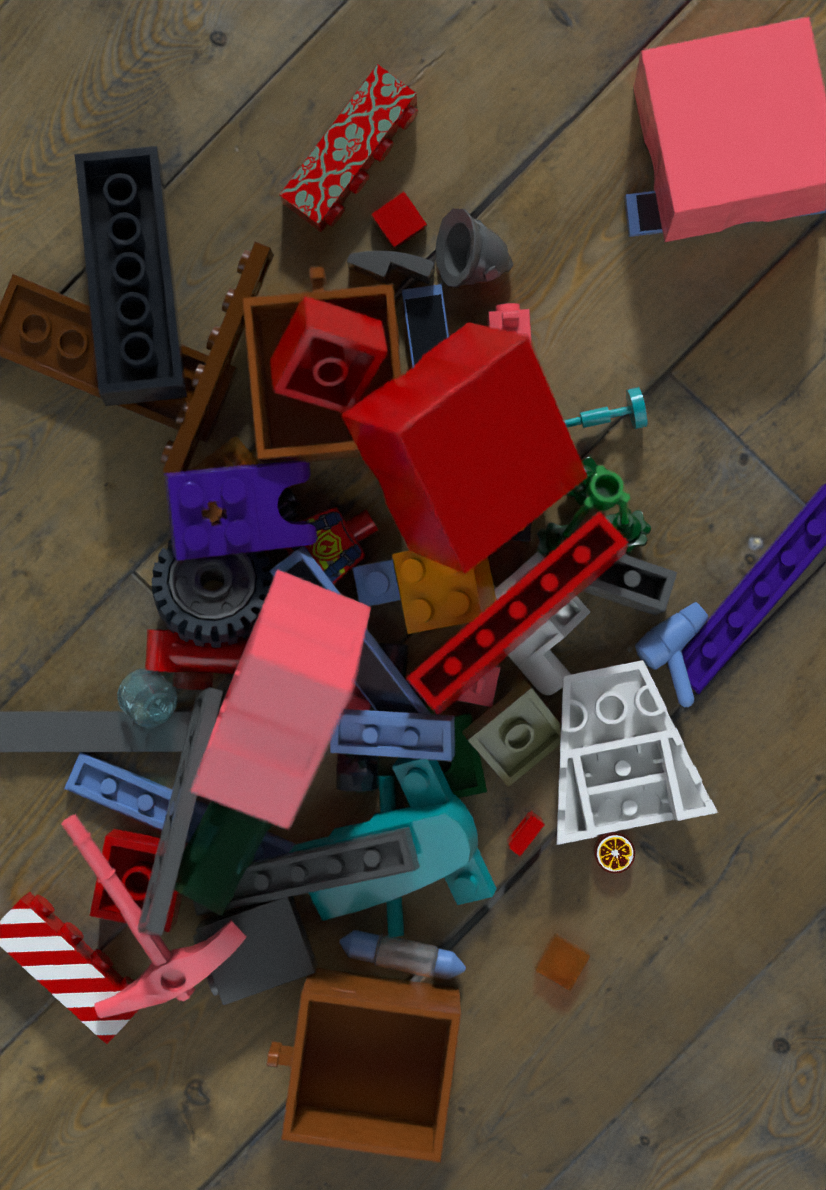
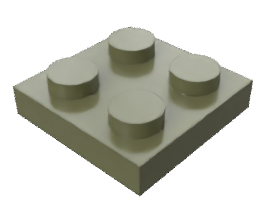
(515, 733)

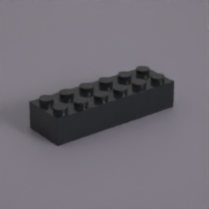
(130, 276)

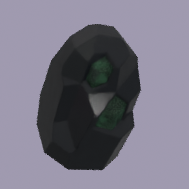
(357, 772)

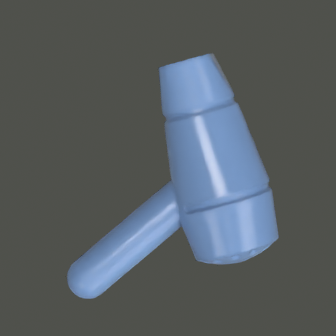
(665, 643)

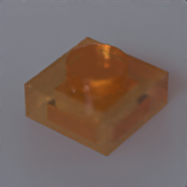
(562, 962)

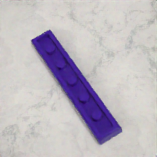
(757, 592)

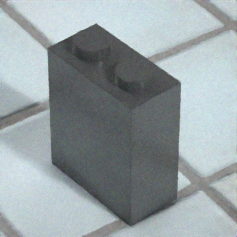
(271, 954)

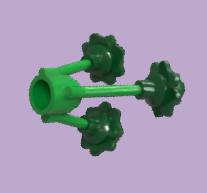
(599, 491)

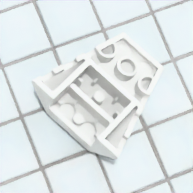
(621, 757)

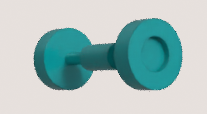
(635, 409)

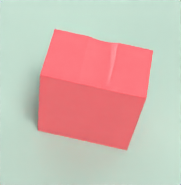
(734, 128)
(283, 700)

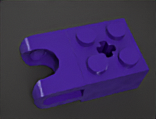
(248, 509)

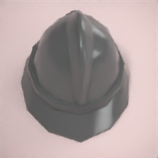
(469, 251)

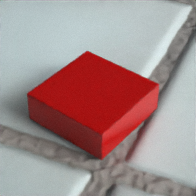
(399, 220)
(525, 833)

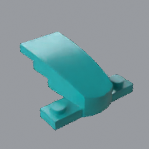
(441, 835)

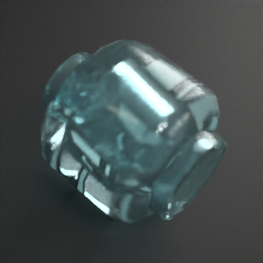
(147, 698)

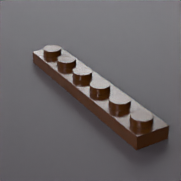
(223, 344)

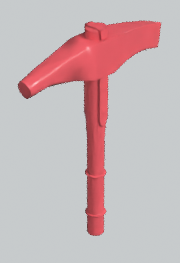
(171, 972)

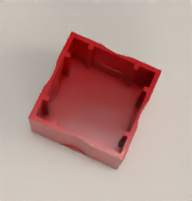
(467, 445)

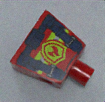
(338, 541)

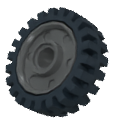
(208, 614)

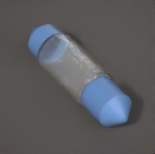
(402, 955)

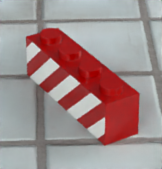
(63, 962)

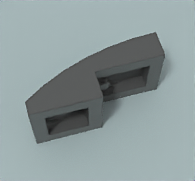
(380, 263)

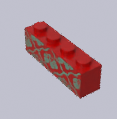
(350, 148)

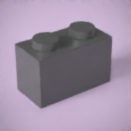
(635, 585)

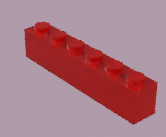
(518, 613)

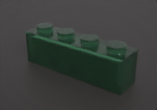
(219, 855)

